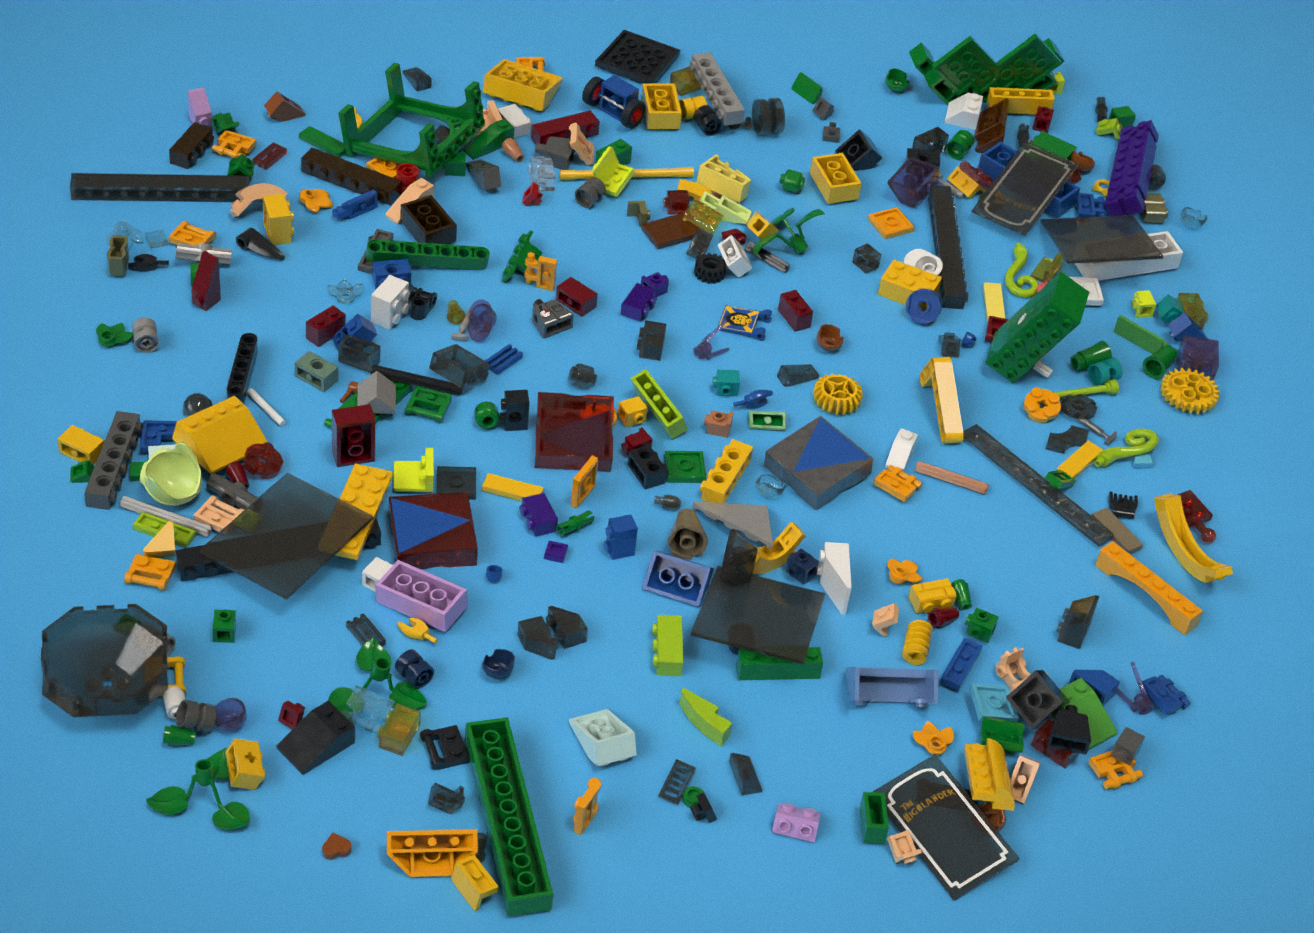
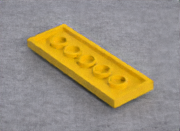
(365, 491)

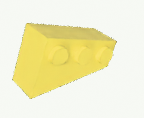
(723, 180)

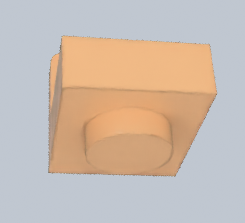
(885, 617)
(903, 847)

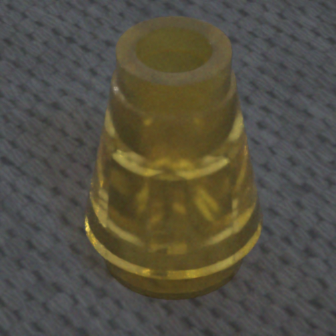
(455, 313)

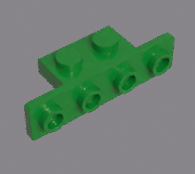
(520, 254)

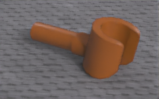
(352, 388)

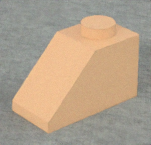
(1024, 777)

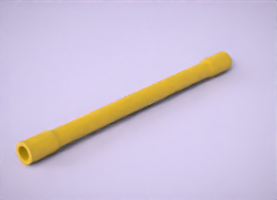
(639, 173)

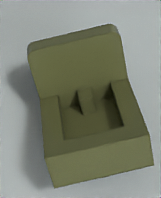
(638, 209)

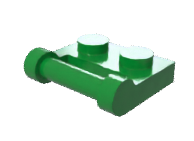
(429, 399)

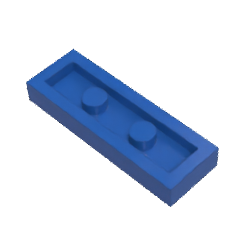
(961, 664)

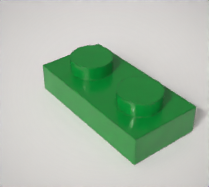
(1060, 479)

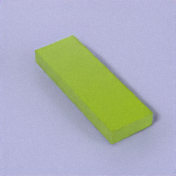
(152, 525)

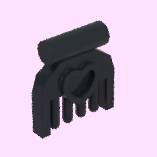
(1123, 507)

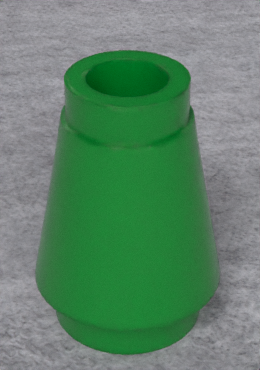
(962, 594)
(176, 736)

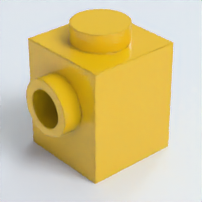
(632, 411)

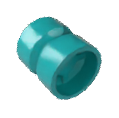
(1105, 370)

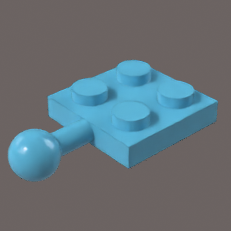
(992, 702)

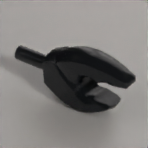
(146, 262)

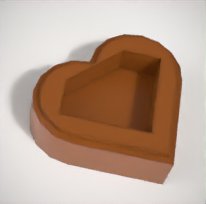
(336, 846)

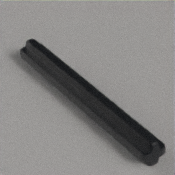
(418, 380)

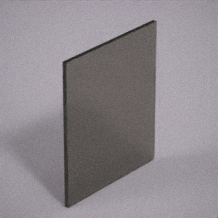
(1101, 239)
(286, 535)
(760, 617)

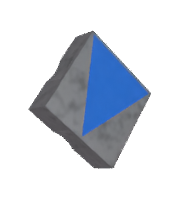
(818, 462)

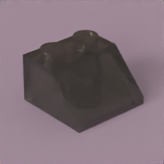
(738, 560)
(1077, 621)

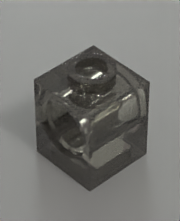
(866, 258)

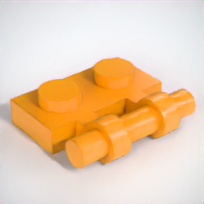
(238, 142)
(546, 271)
(897, 483)
(1107, 766)

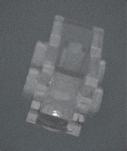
(542, 173)

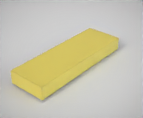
(993, 300)

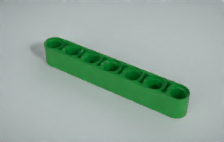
(429, 254)

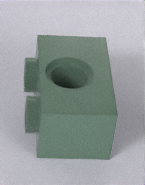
(316, 371)

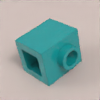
(1169, 309)
(726, 382)

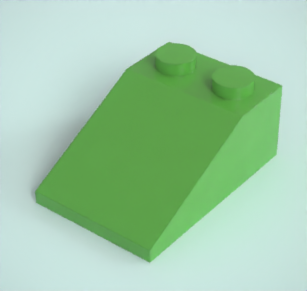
(1088, 703)

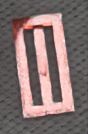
(272, 157)

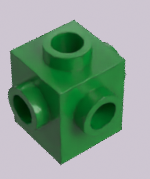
(241, 166)
(981, 624)

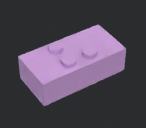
(421, 595)

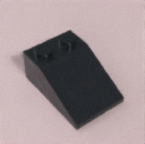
(317, 738)

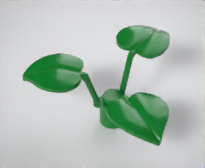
(796, 241)
(376, 658)
(173, 799)

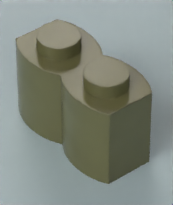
(1154, 209)
(118, 255)

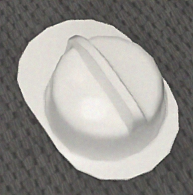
(924, 261)

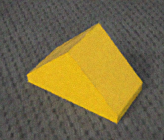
(162, 544)

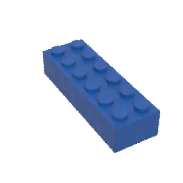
(996, 159)

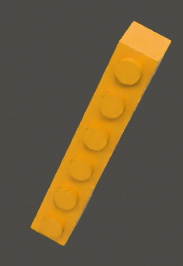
(1181, 611)

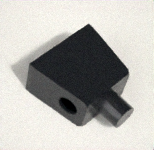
(1070, 731)

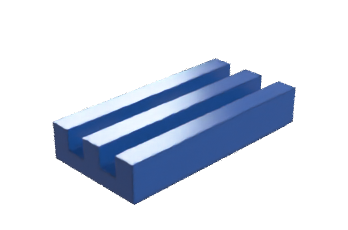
(501, 356)

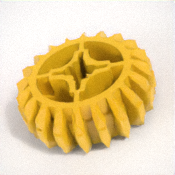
(837, 394)

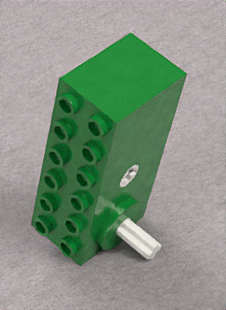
(1037, 328)

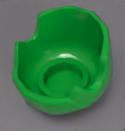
(896, 80)

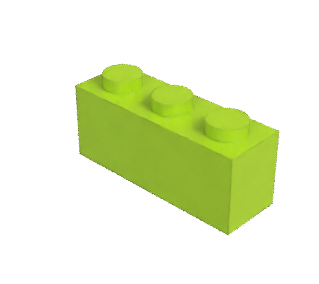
(668, 645)

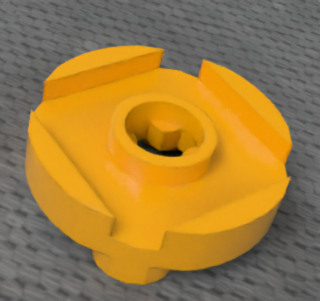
(1046, 397)

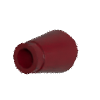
(236, 472)
(941, 616)

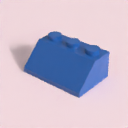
(677, 578)

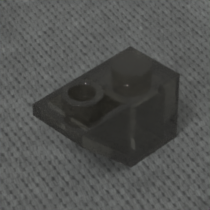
(567, 627)
(537, 637)

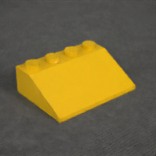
(521, 84)
(219, 434)

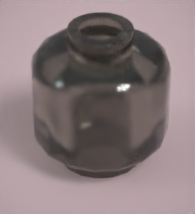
(1157, 178)
(582, 376)

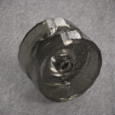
(768, 116)

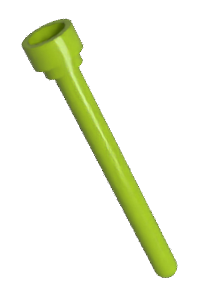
(1110, 387)

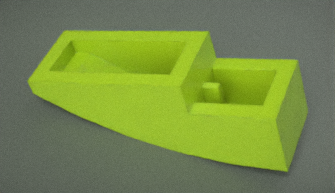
(705, 717)

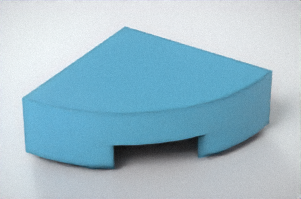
(1143, 461)

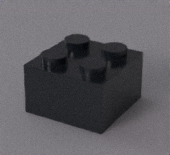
(1037, 699)

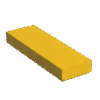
(1080, 459)
(509, 487)

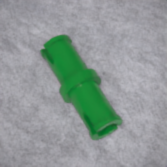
(575, 523)

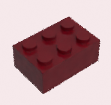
(353, 435)

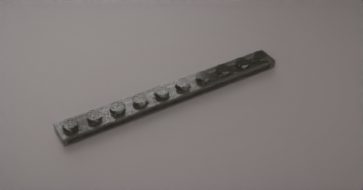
(1038, 485)

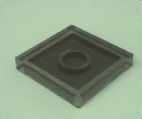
(457, 480)

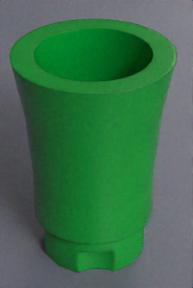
(1091, 355)
(1158, 363)

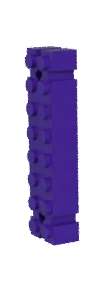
(1132, 169)

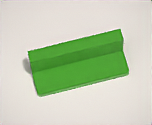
(1138, 335)

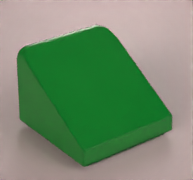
(81, 472)

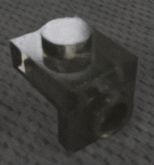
(950, 344)
(445, 798)

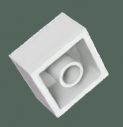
(390, 302)

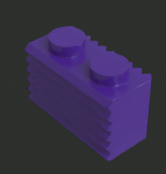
(638, 302)
(538, 514)

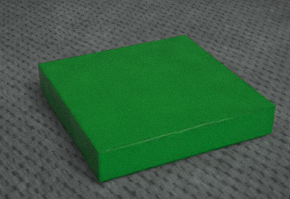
(685, 466)

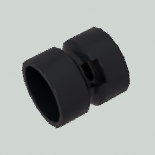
(707, 120)

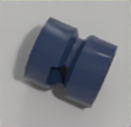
(414, 669)

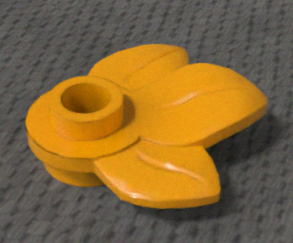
(315, 198)
(903, 571)
(933, 739)

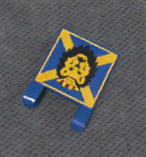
(744, 321)

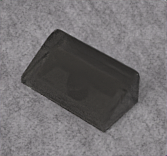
(744, 774)

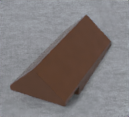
(991, 126)

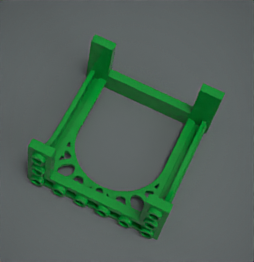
(428, 154)

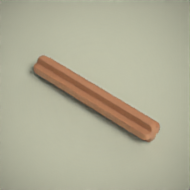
(951, 477)

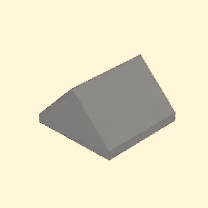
(379, 393)

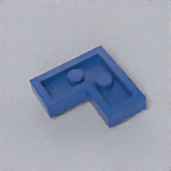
(154, 432)

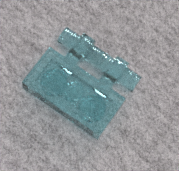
(369, 704)

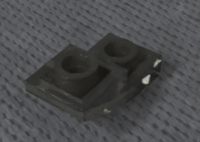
(699, 243)

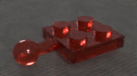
(1196, 515)

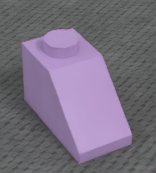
(199, 107)

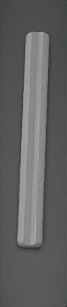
(139, 507)

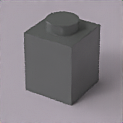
(1127, 746)

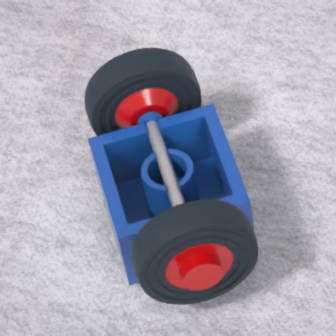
(616, 99)

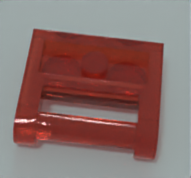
(976, 174)

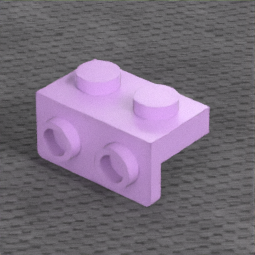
(796, 822)

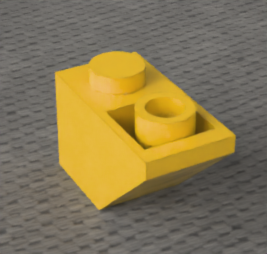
(760, 225)

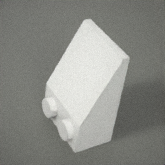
(836, 573)

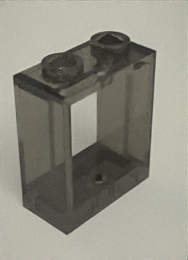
(459, 366)

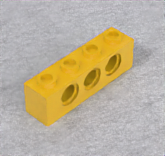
(727, 472)

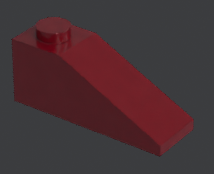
(206, 282)

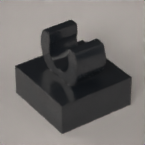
(703, 809)

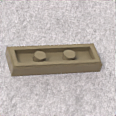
(1121, 535)

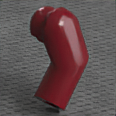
(737, 234)

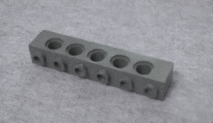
(113, 460)

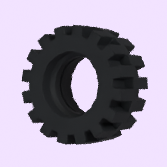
(703, 265)

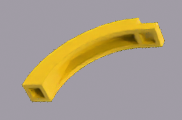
(1182, 542)

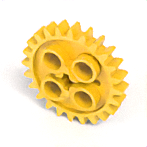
(1189, 390)

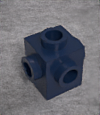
(802, 566)

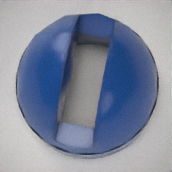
(968, 339)
(494, 573)

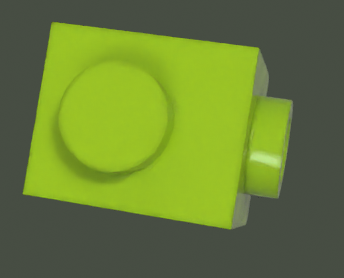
(1109, 126)

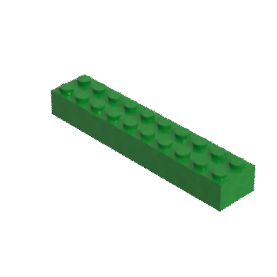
(508, 817)

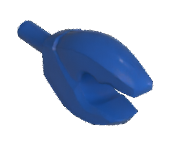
(755, 399)

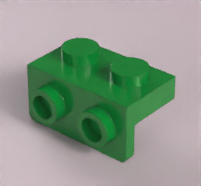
(1005, 732)

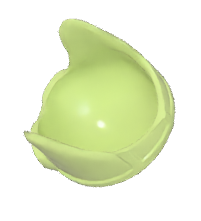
(172, 475)

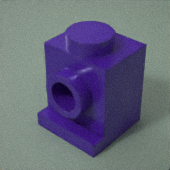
(656, 281)

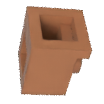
(718, 423)

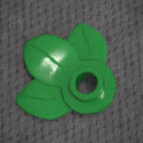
(111, 335)

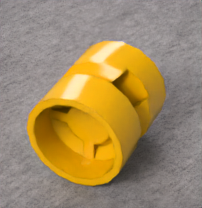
(689, 106)

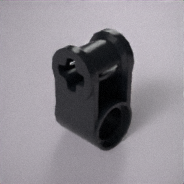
(422, 304)

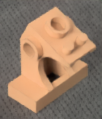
(1011, 665)

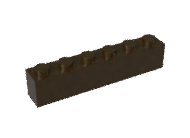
(350, 175)

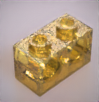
(1193, 307)

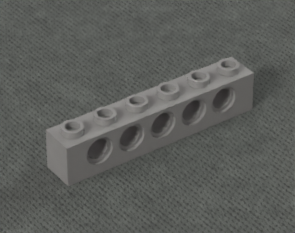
(717, 88)

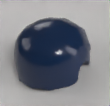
(499, 664)

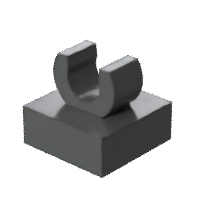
(823, 108)
(831, 133)

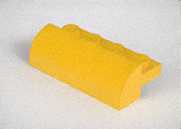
(989, 774)

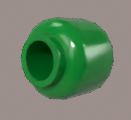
(792, 181)
(486, 415)

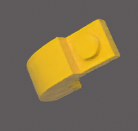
(782, 547)

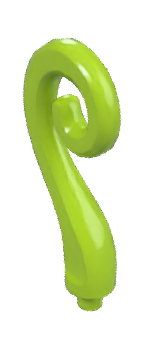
(1021, 255)
(1138, 447)

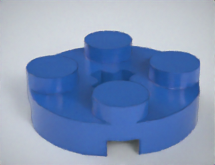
(932, 300)

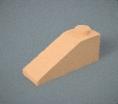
(416, 190)

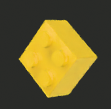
(278, 219)

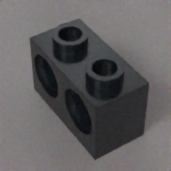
(647, 467)

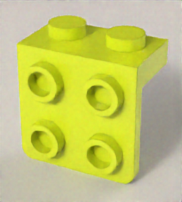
(612, 173)

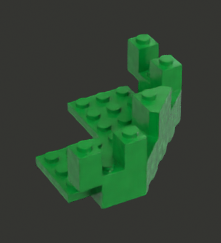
(973, 70)

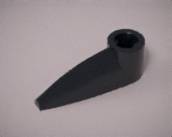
(257, 242)

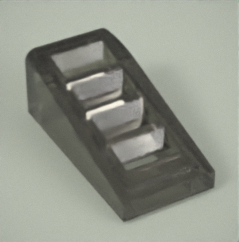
(418, 78)
(796, 374)
(683, 768)

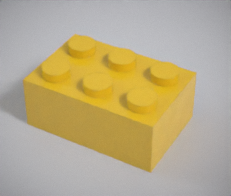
(661, 106)
(835, 178)
(902, 280)

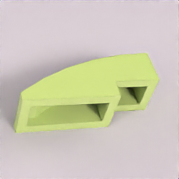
(730, 209)

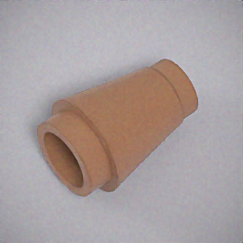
(512, 149)

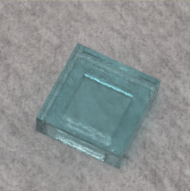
(156, 239)

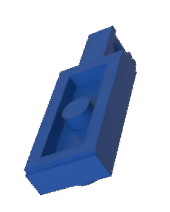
(356, 206)

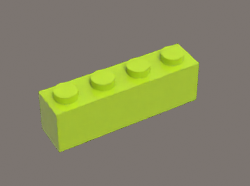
(659, 404)

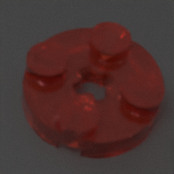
(266, 452)

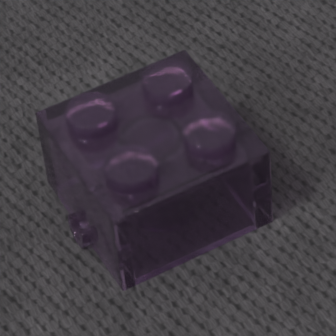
(1199, 355)

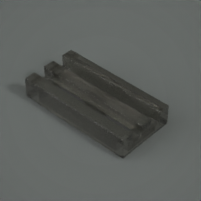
(367, 625)

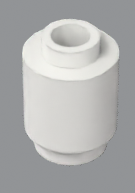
(172, 699)

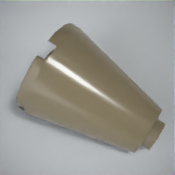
(687, 535)

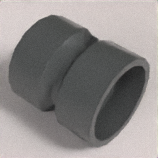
(590, 192)
(196, 715)

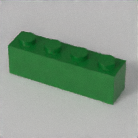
(764, 667)

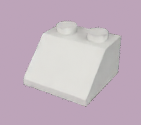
(964, 111)

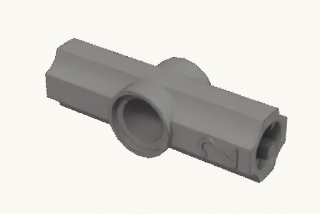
(194, 252)

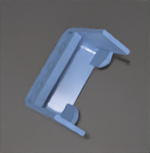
(892, 685)

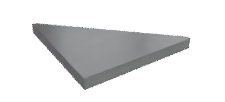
(747, 518)

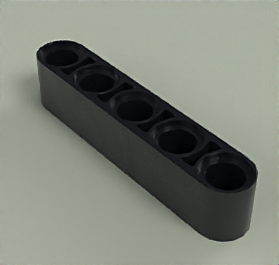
(243, 367)

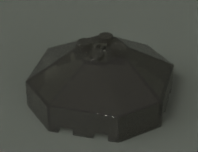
(104, 646)

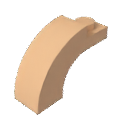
(252, 193)

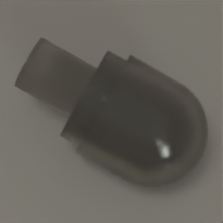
(668, 502)

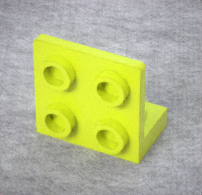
(415, 475)

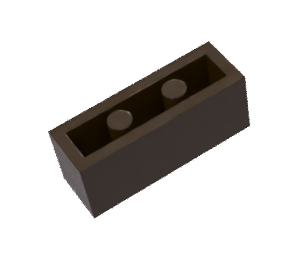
(191, 145)

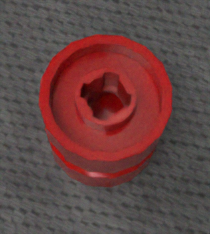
(407, 174)

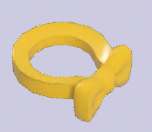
(1096, 187)

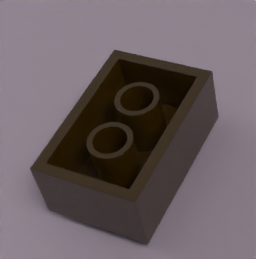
(428, 221)

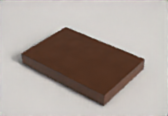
(669, 230)

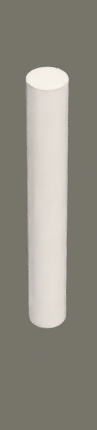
(266, 407)

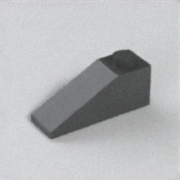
(485, 174)

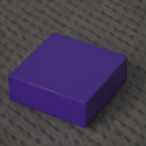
(556, 551)

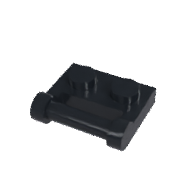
(451, 746)

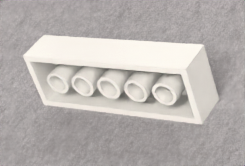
(1108, 270)

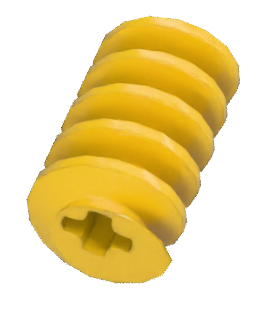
(917, 642)

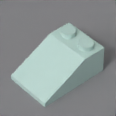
(604, 737)

